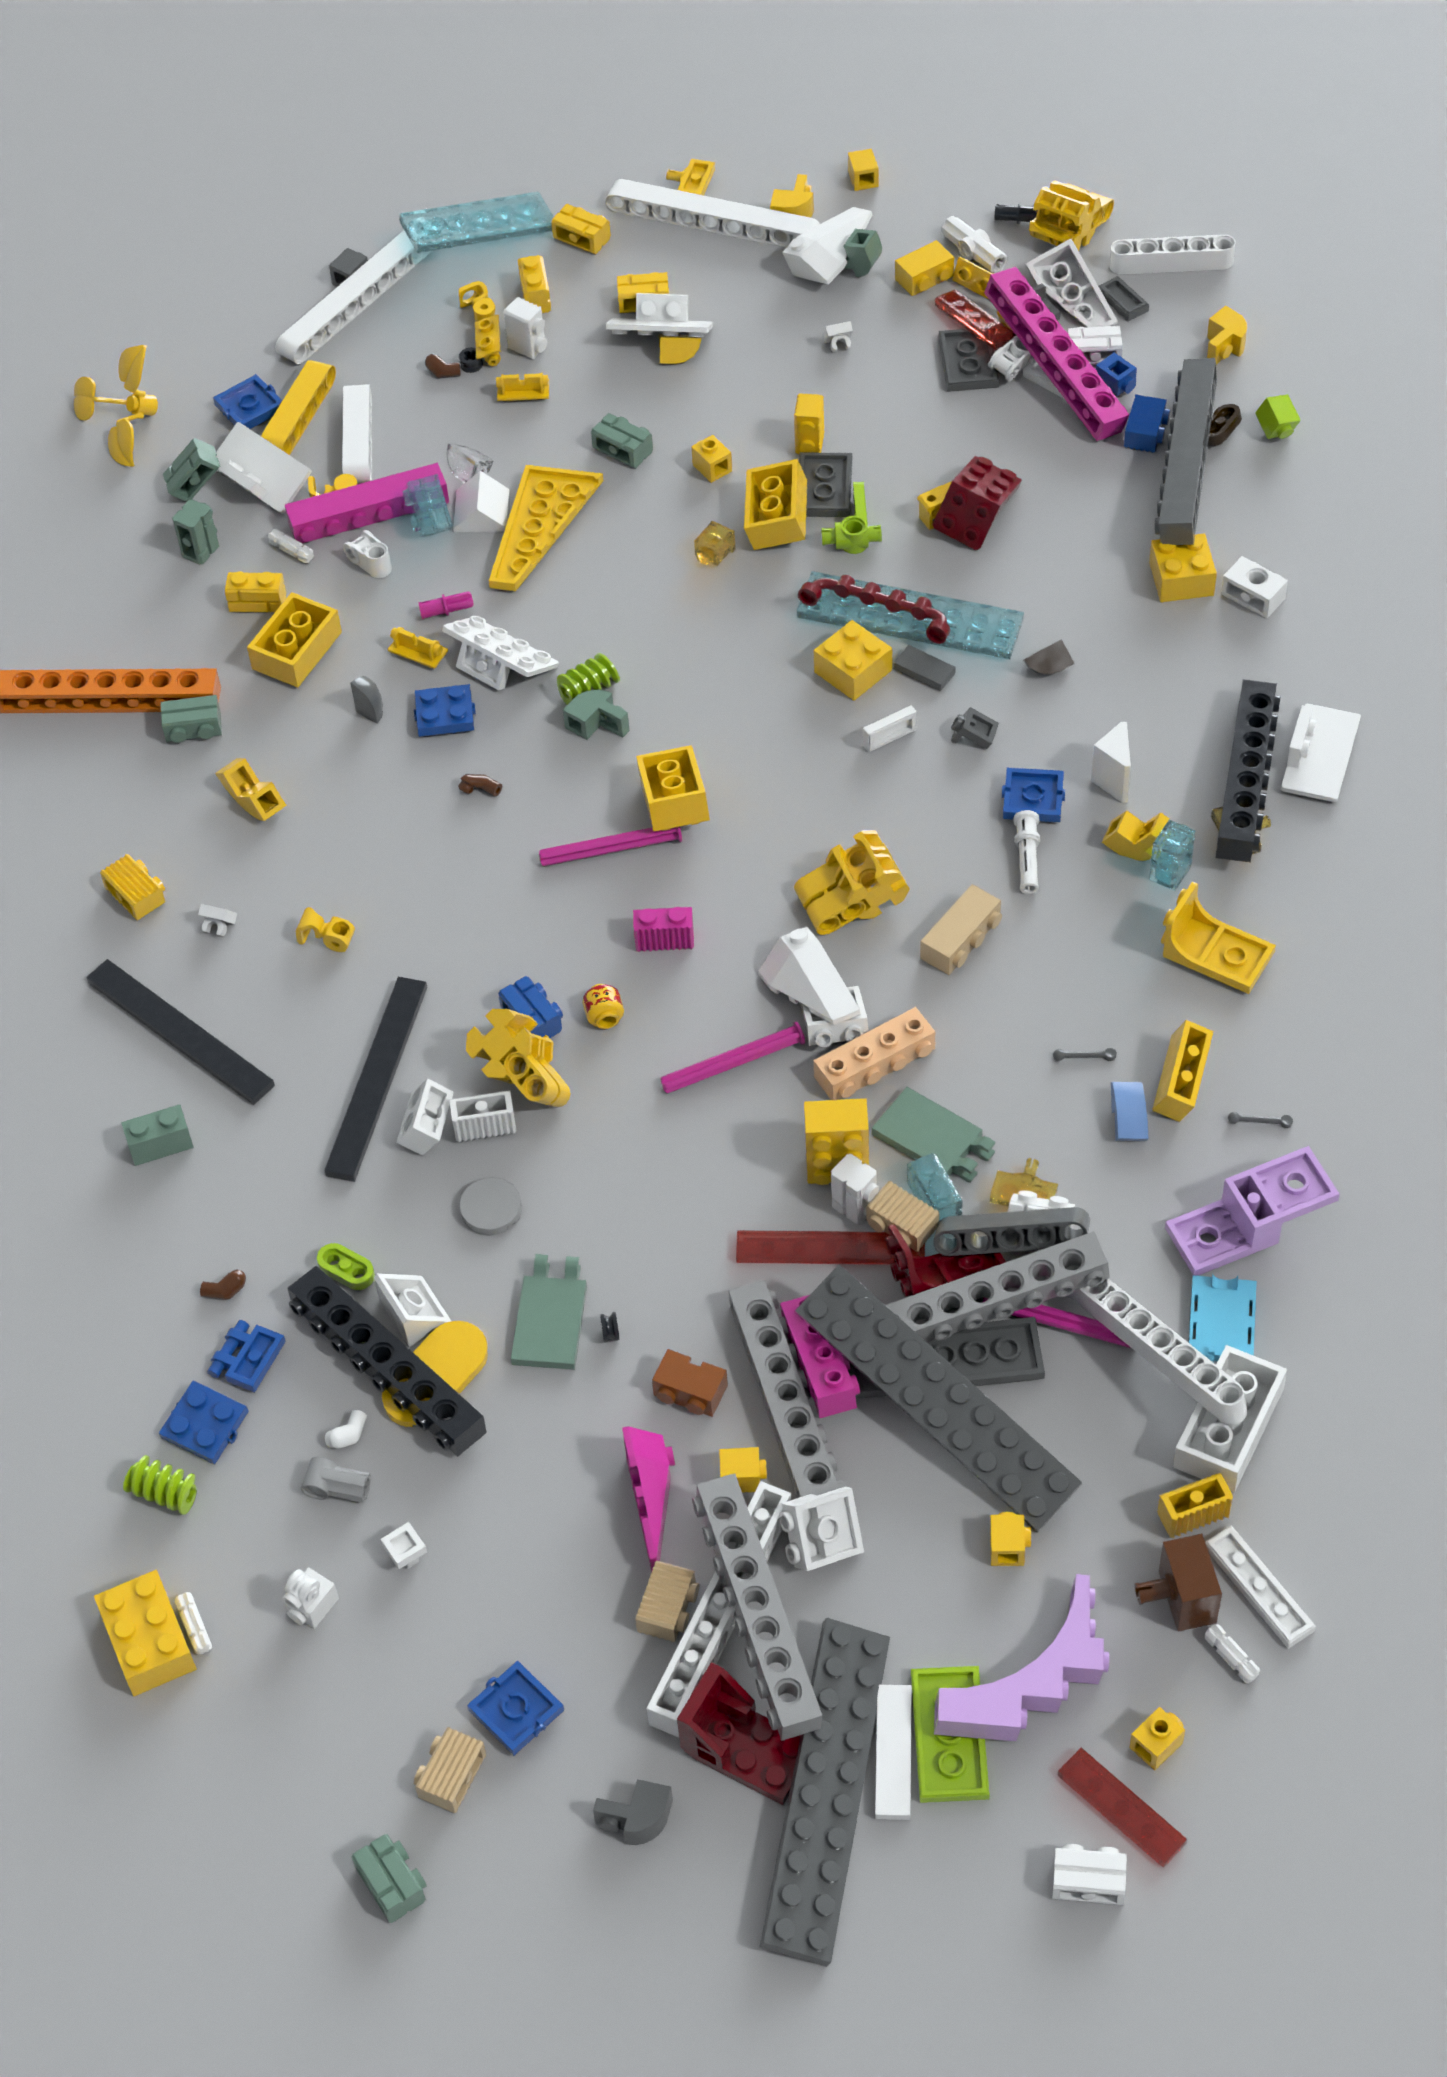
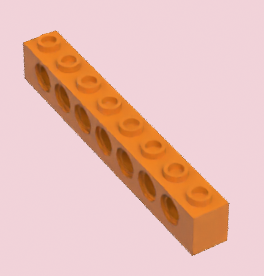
(102, 689)

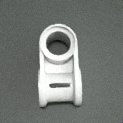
(1010, 358)
(369, 554)

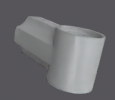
(327, 1479)

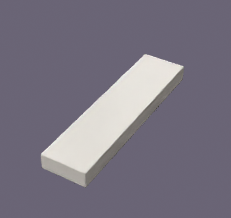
(1260, 1587)
(893, 1752)

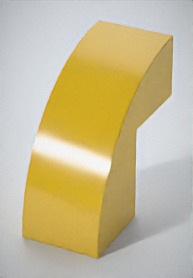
(255, 797)

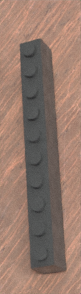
(1186, 452)

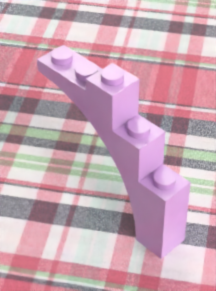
(1001, 1707)

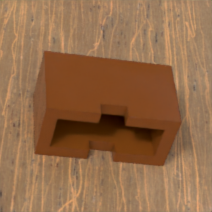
(688, 1384)

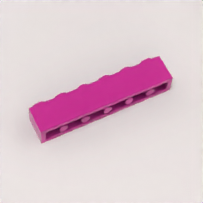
(355, 505)

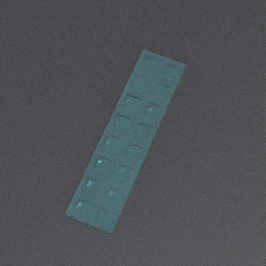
(972, 625)

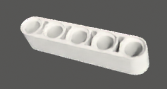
(1172, 254)
(357, 432)

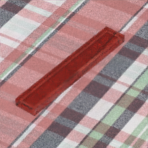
(814, 1247)

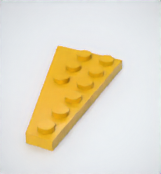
(540, 514)

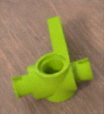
(853, 532)

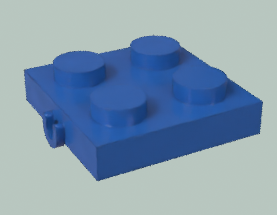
(248, 402)
(444, 710)
(1033, 791)
(204, 1422)
(515, 1707)

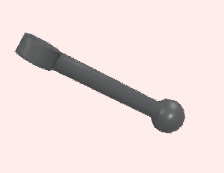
(1109, 1054)
(1285, 1121)

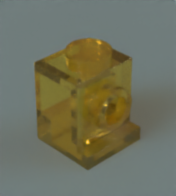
(710, 547)

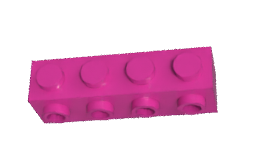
(823, 1365)

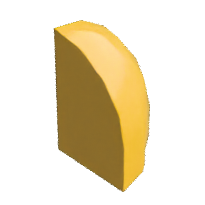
(677, 348)

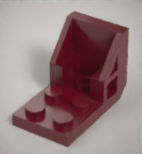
(729, 1736)

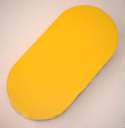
(453, 1352)

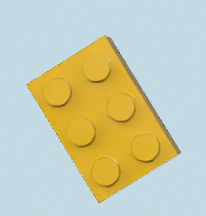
(775, 504)
(294, 639)
(673, 788)
(833, 1132)
(145, 1633)

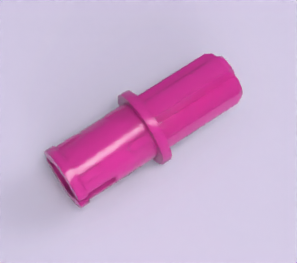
(445, 604)

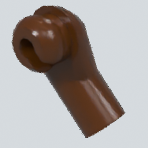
(480, 781)
(226, 1288)

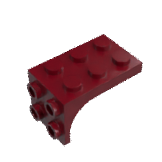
(975, 501)
(928, 1272)

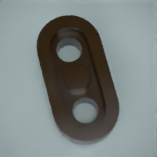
(1223, 423)

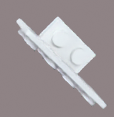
(660, 313)
(261, 467)
(491, 652)
(1320, 752)

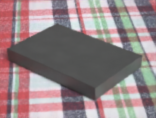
(966, 361)
(827, 483)

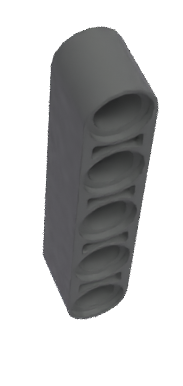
(999, 1240)

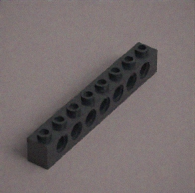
(1246, 771)
(360, 1326)

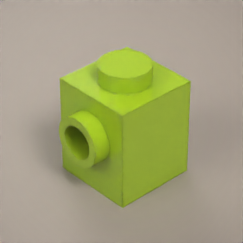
(1277, 416)

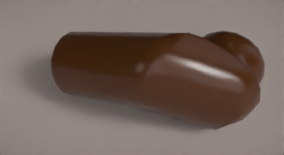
(440, 368)

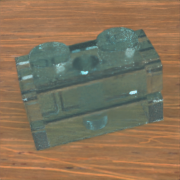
(428, 506)
(933, 1186)

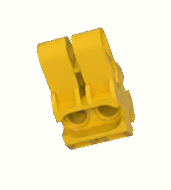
(1068, 213)
(843, 888)
(519, 1057)

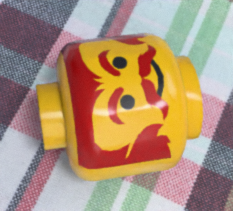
(603, 1006)

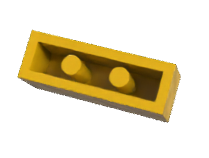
(1182, 1070)

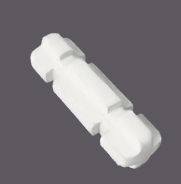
(291, 546)
(193, 1623)
(1232, 1653)

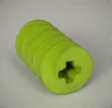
(586, 677)
(161, 1485)

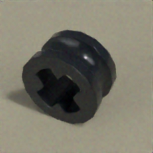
(468, 360)
(609, 1327)

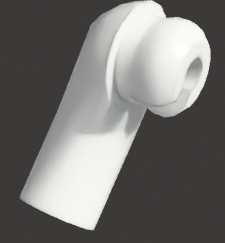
(346, 1434)

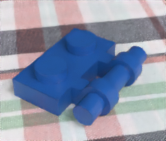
(254, 1358)

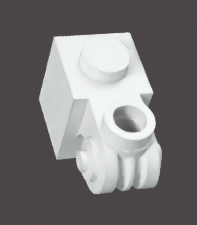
(309, 1597)

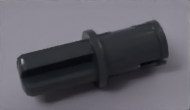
(1014, 213)

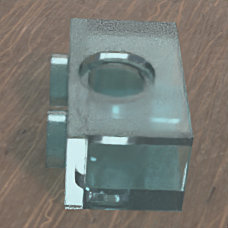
(1172, 855)

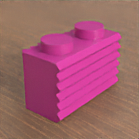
(663, 928)

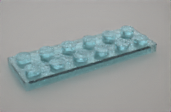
(477, 222)

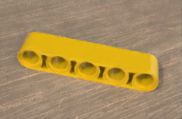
(300, 405)

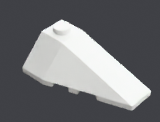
(821, 251)
(807, 975)

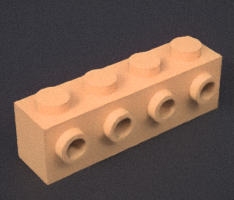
(874, 1054)

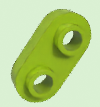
(347, 1268)

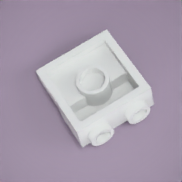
(824, 1033)
(821, 1529)

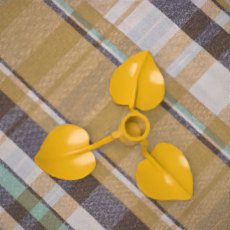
(140, 404)

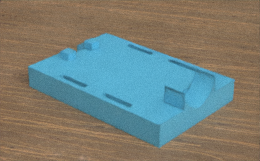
(1222, 1315)

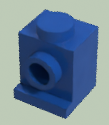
(1117, 374)

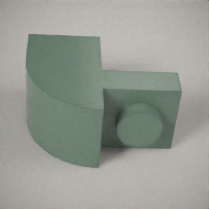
(862, 251)
(593, 710)

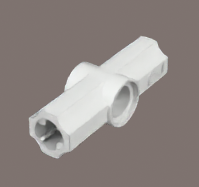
(974, 244)

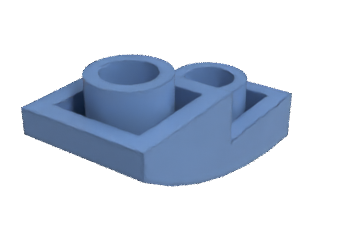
(1130, 1111)

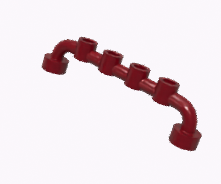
(937, 630)

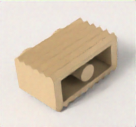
(910, 1215)
(666, 1601)
(450, 1769)

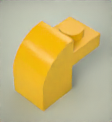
(795, 202)
(1226, 334)
(1133, 837)

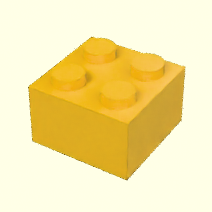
(1183, 570)
(853, 660)

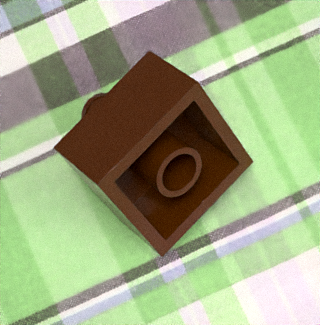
(1186, 1582)

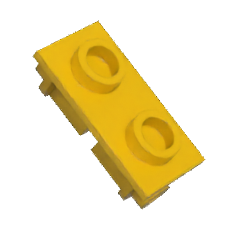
(971, 276)
(488, 340)
(532, 387)
(416, 648)

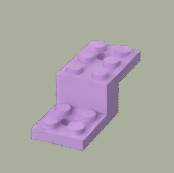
(1251, 1211)

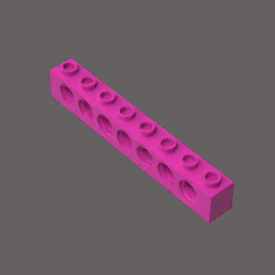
(1056, 353)

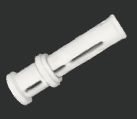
(1027, 840)

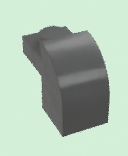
(642, 1818)

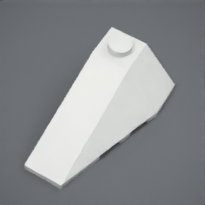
(1072, 285)

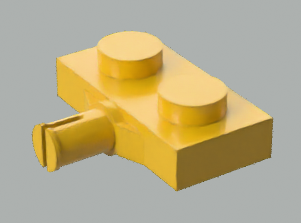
(694, 177)

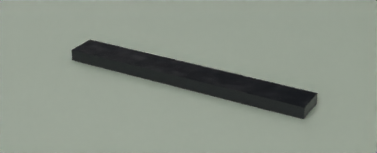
(181, 1031)
(375, 1079)

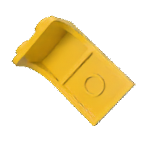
(1212, 946)

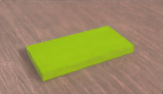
(946, 1765)

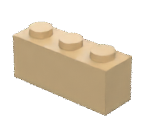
(961, 930)

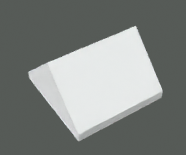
(481, 505)
(1112, 763)
(410, 1305)

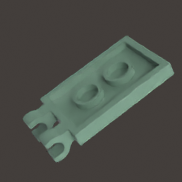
(924, 1127)
(549, 1317)

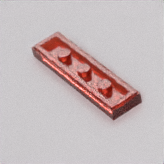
(974, 319)
(1122, 1807)

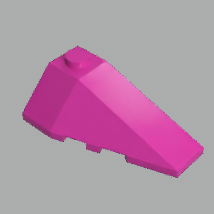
(650, 1478)

